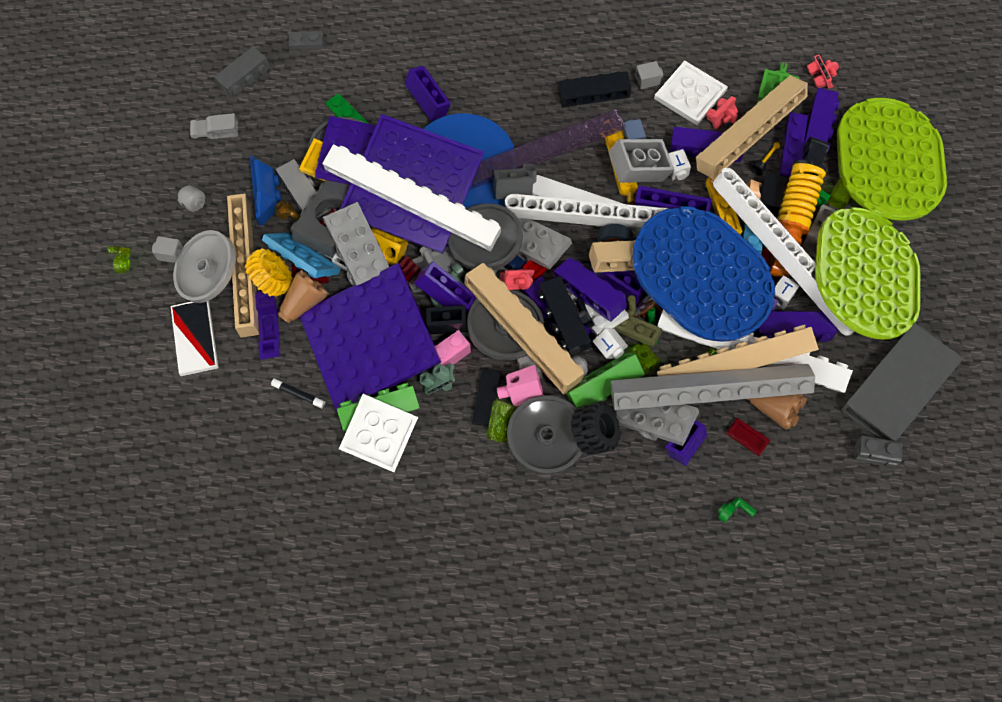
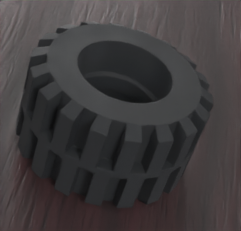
(595, 428)

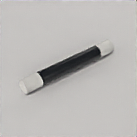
(298, 393)

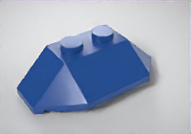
(264, 190)

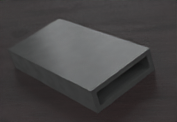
(902, 384)

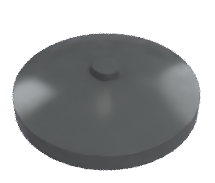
(504, 249)
(491, 337)
(542, 435)

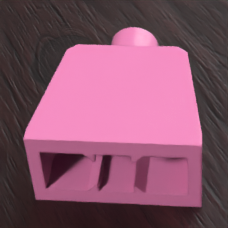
(521, 386)

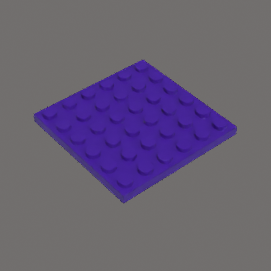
(427, 160)
(369, 337)

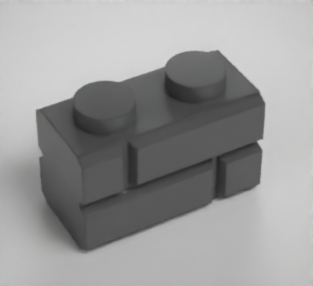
(878, 451)

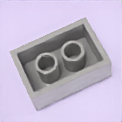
(641, 160)

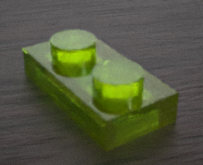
(499, 421)

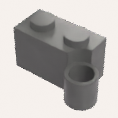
(514, 181)

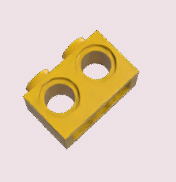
(387, 242)

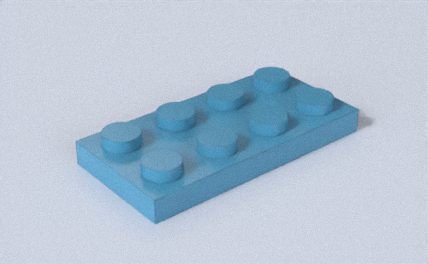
(301, 255)

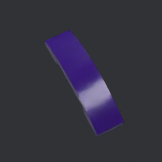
(268, 326)

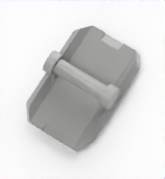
(443, 260)

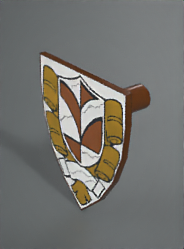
(645, 305)

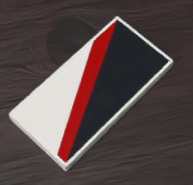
(194, 337)

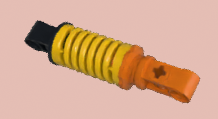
(801, 196)

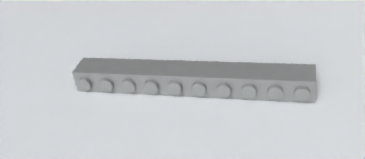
(712, 386)

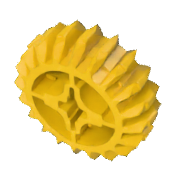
(268, 272)

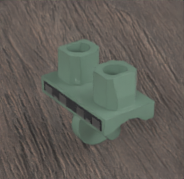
(440, 378)

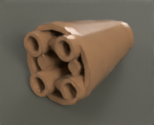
(301, 297)
(781, 409)

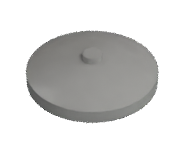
(204, 266)

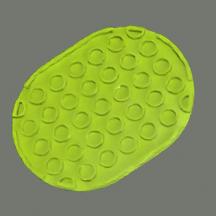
(891, 159)
(867, 273)

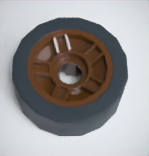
(615, 233)

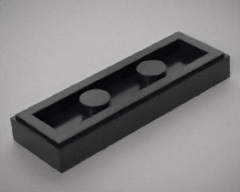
(485, 396)

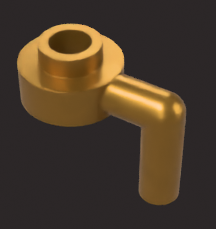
(284, 210)

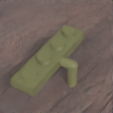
(637, 328)

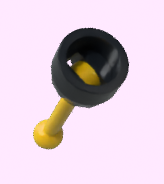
(761, 163)

